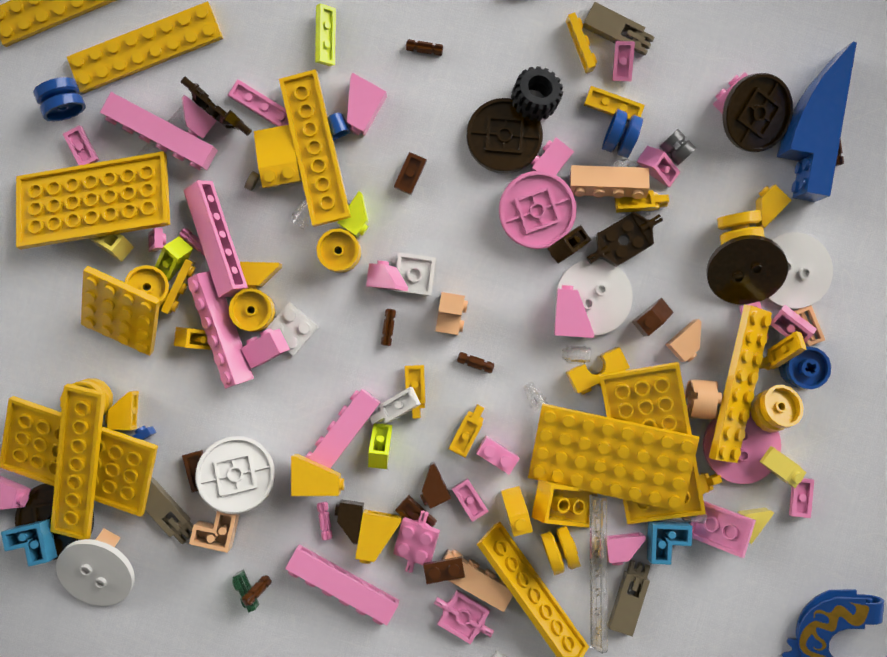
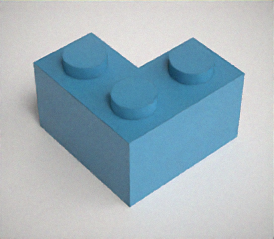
(662, 537)
(35, 539)

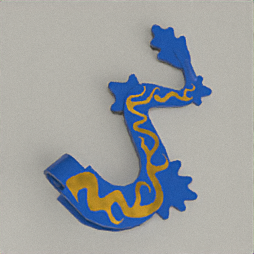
(828, 615)

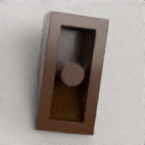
(653, 317)
(434, 488)

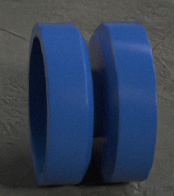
(59, 99)
(624, 134)
(807, 369)

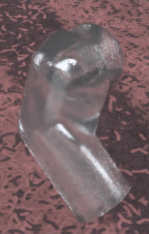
(626, 163)
(697, 519)

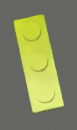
(325, 35)

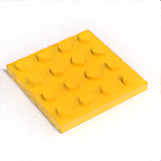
(119, 310)

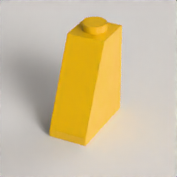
(313, 479)
(516, 511)
(374, 534)

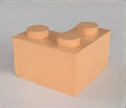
(450, 313)
(217, 535)

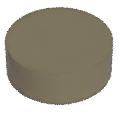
(252, 181)

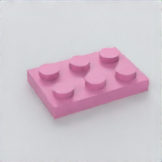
(724, 530)

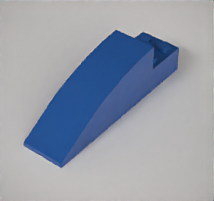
(817, 128)

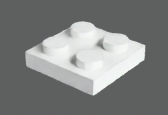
(417, 272)
(294, 327)

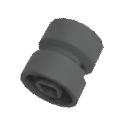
(682, 152)

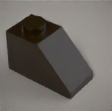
(569, 244)
(350, 518)

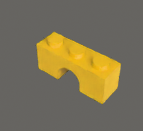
(583, 380)

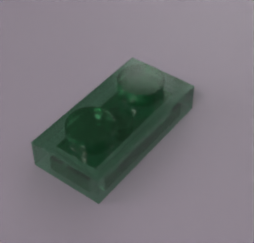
(243, 585)

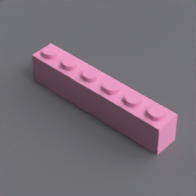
(159, 131)
(215, 238)
(220, 331)
(345, 428)
(342, 585)

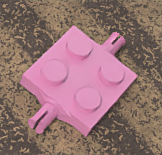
(416, 541)
(463, 617)

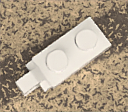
(396, 406)

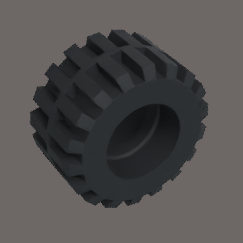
(543, 82)

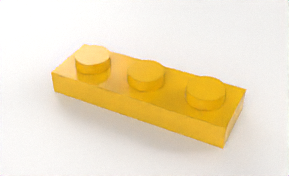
(581, 42)
(609, 103)
(179, 287)

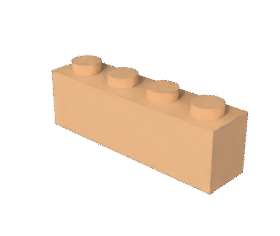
(609, 181)
(481, 583)

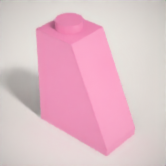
(363, 104)
(571, 315)
(12, 494)

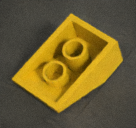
(276, 157)
(561, 504)

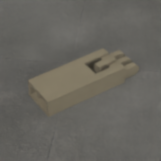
(611, 24)
(159, 505)
(626, 606)

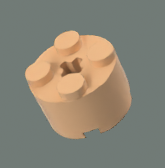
(702, 399)

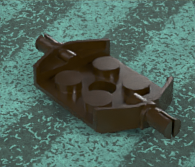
(228, 120)
(635, 228)

